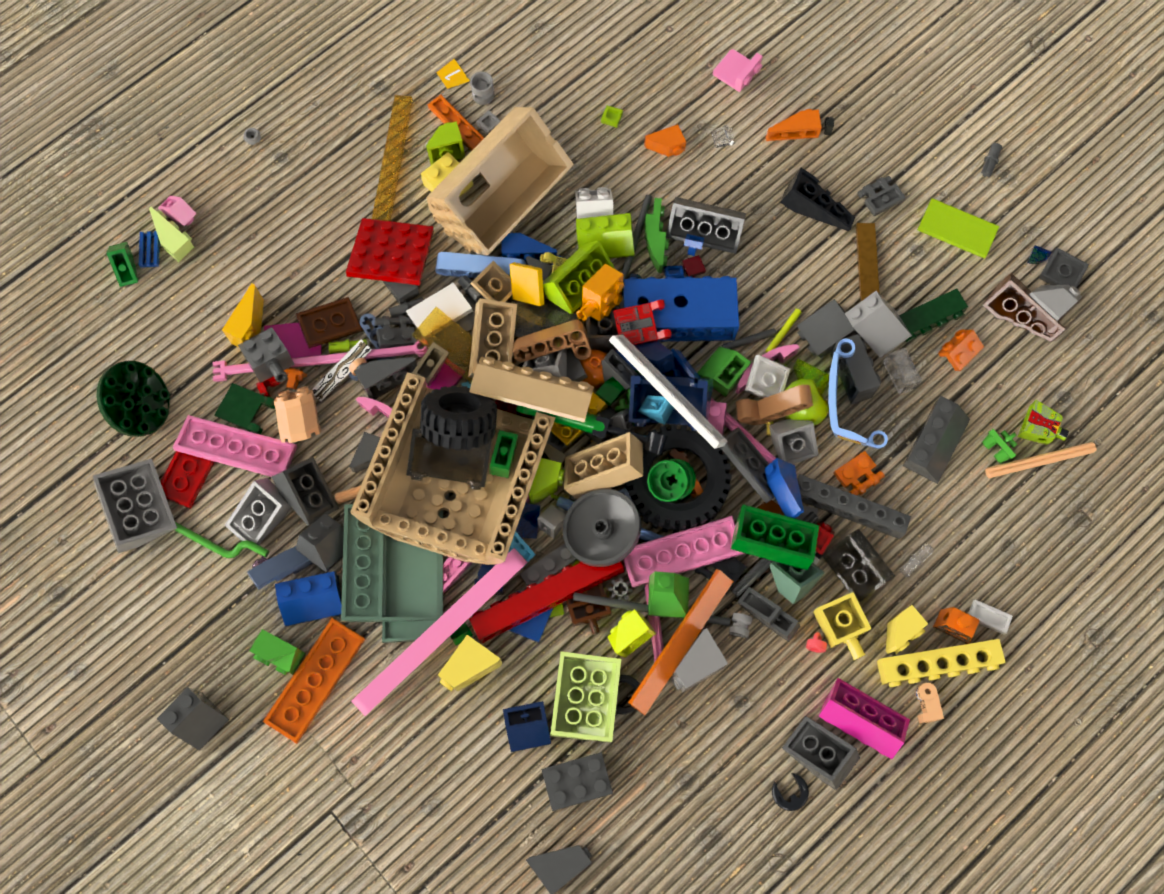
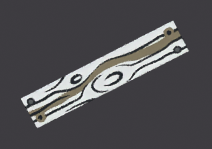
(340, 370)

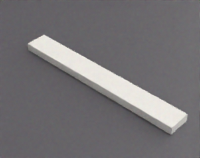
(672, 395)

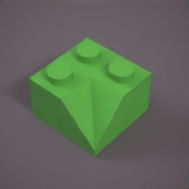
(276, 651)

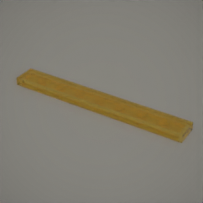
(392, 158)

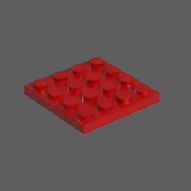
(390, 251)

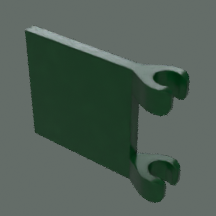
(241, 407)

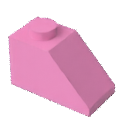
(178, 210)

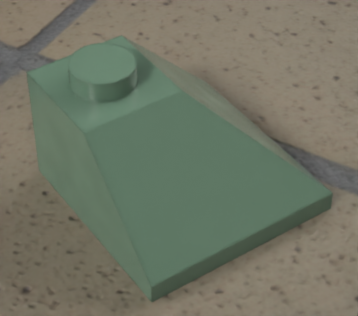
(793, 581)

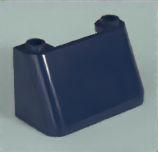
(695, 390)

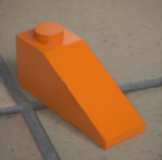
(798, 126)

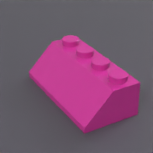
(865, 718)

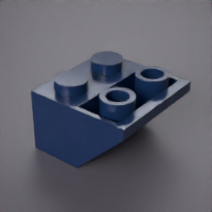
(527, 726)

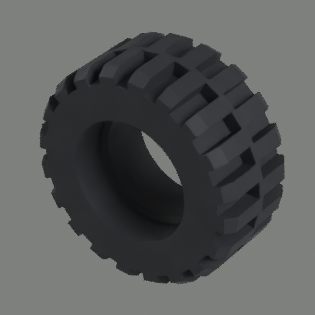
(458, 418)

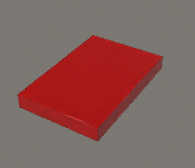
(185, 478)

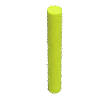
(783, 331)

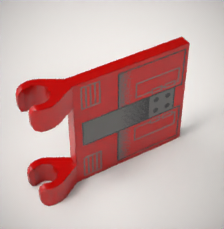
(638, 323)

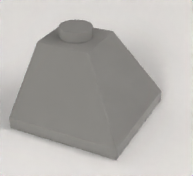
(1056, 298)
(794, 440)

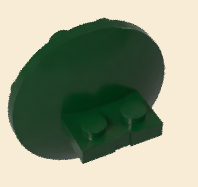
(133, 398)

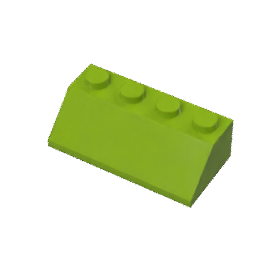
(567, 281)

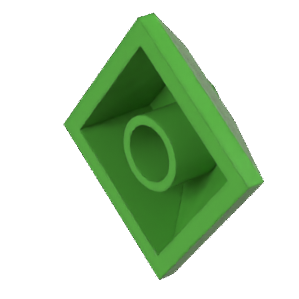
(668, 595)

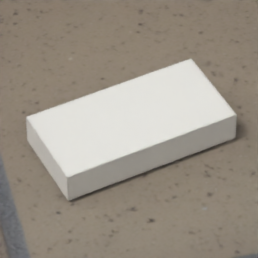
(990, 617)

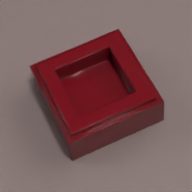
(693, 266)

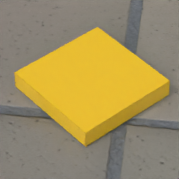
(527, 284)

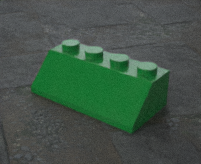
(775, 537)

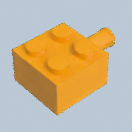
(601, 293)

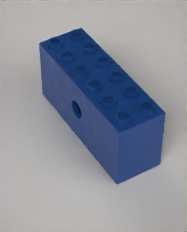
(693, 306)

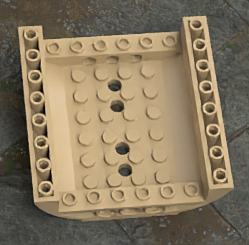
(478, 520)

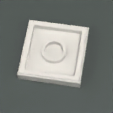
(766, 377)

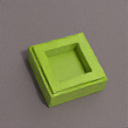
(611, 116)

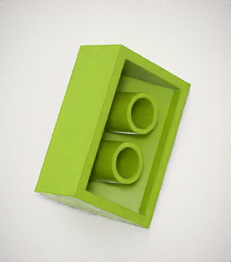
(612, 231)

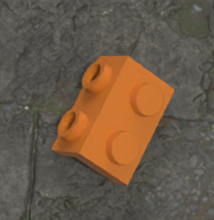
(961, 348)

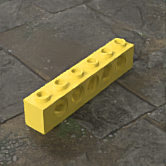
(989, 649)

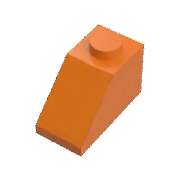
(666, 141)

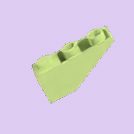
(170, 237)

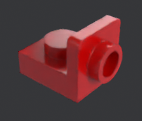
(262, 387)
(825, 535)

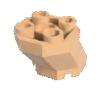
(297, 415)

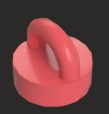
(816, 644)

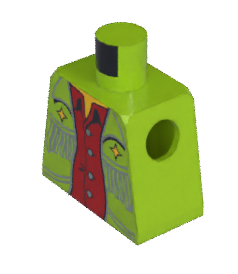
(1042, 424)

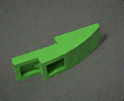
(655, 238)

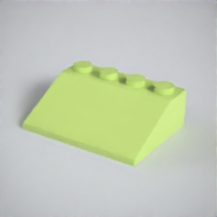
(586, 697)

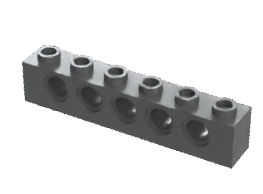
(853, 507)

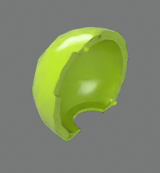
(820, 406)

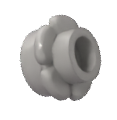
(250, 132)

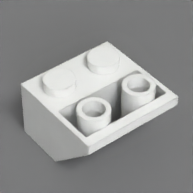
(593, 202)

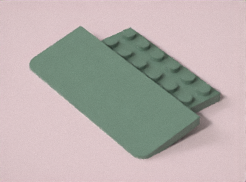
(389, 582)

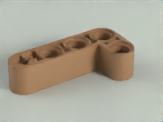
(523, 352)
(774, 406)

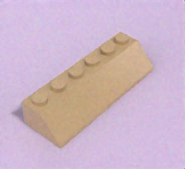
(532, 388)

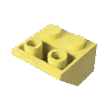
(904, 627)

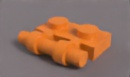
(855, 469)

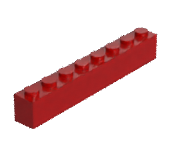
(539, 598)

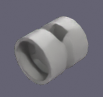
(482, 88)

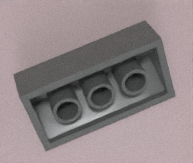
(716, 224)
(937, 440)

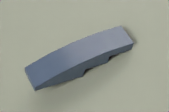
(278, 567)

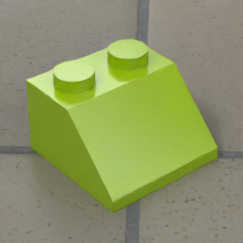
(444, 140)
(546, 481)

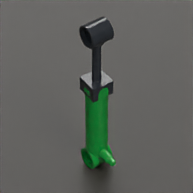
(602, 427)

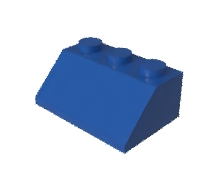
(309, 598)

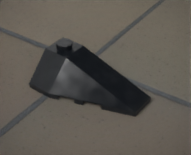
(811, 200)

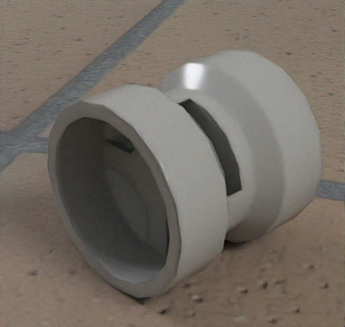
(740, 625)

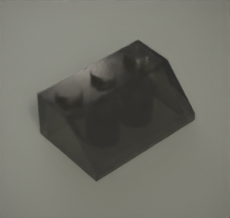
(858, 565)

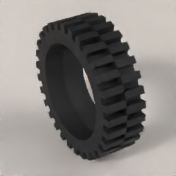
(692, 513)

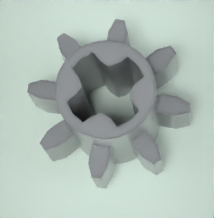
(624, 587)

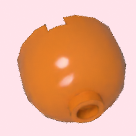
(593, 368)

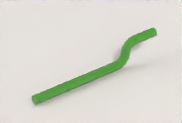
(218, 549)

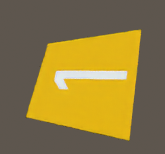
(452, 75)

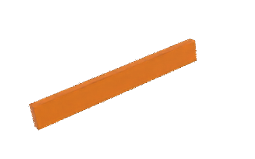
(680, 642)

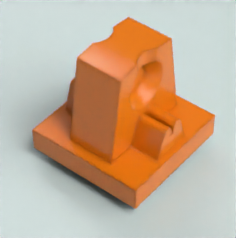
(294, 376)

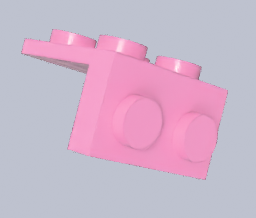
(737, 69)

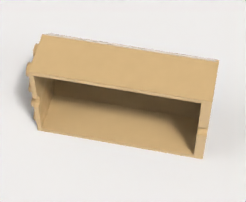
(519, 166)

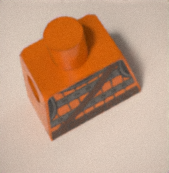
(957, 625)

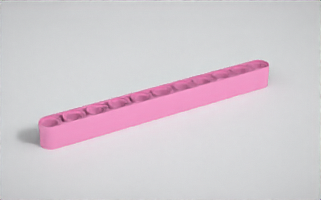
(438, 632)

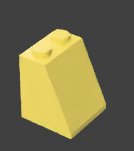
(468, 665)

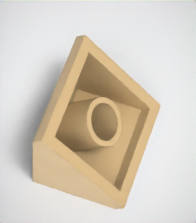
(493, 283)

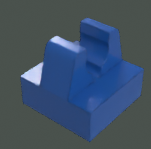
(693, 242)

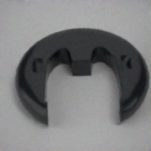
(795, 802)

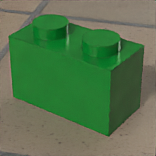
(503, 454)

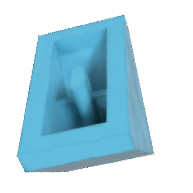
(656, 408)

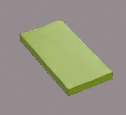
(958, 228)

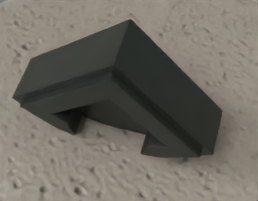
(828, 125)

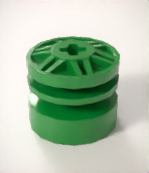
(662, 485)

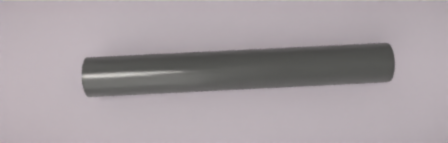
(750, 339)

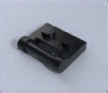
(730, 567)

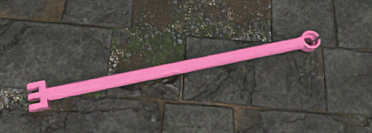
(225, 370)

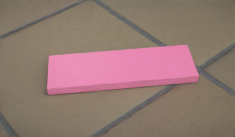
(234, 446)
(682, 551)

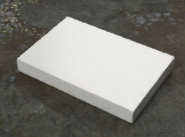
(447, 300)

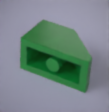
(122, 264)

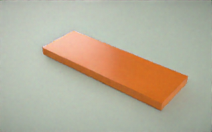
(314, 680)

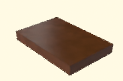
(328, 322)

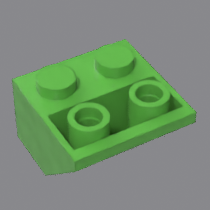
(725, 369)

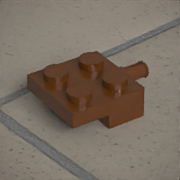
(588, 612)

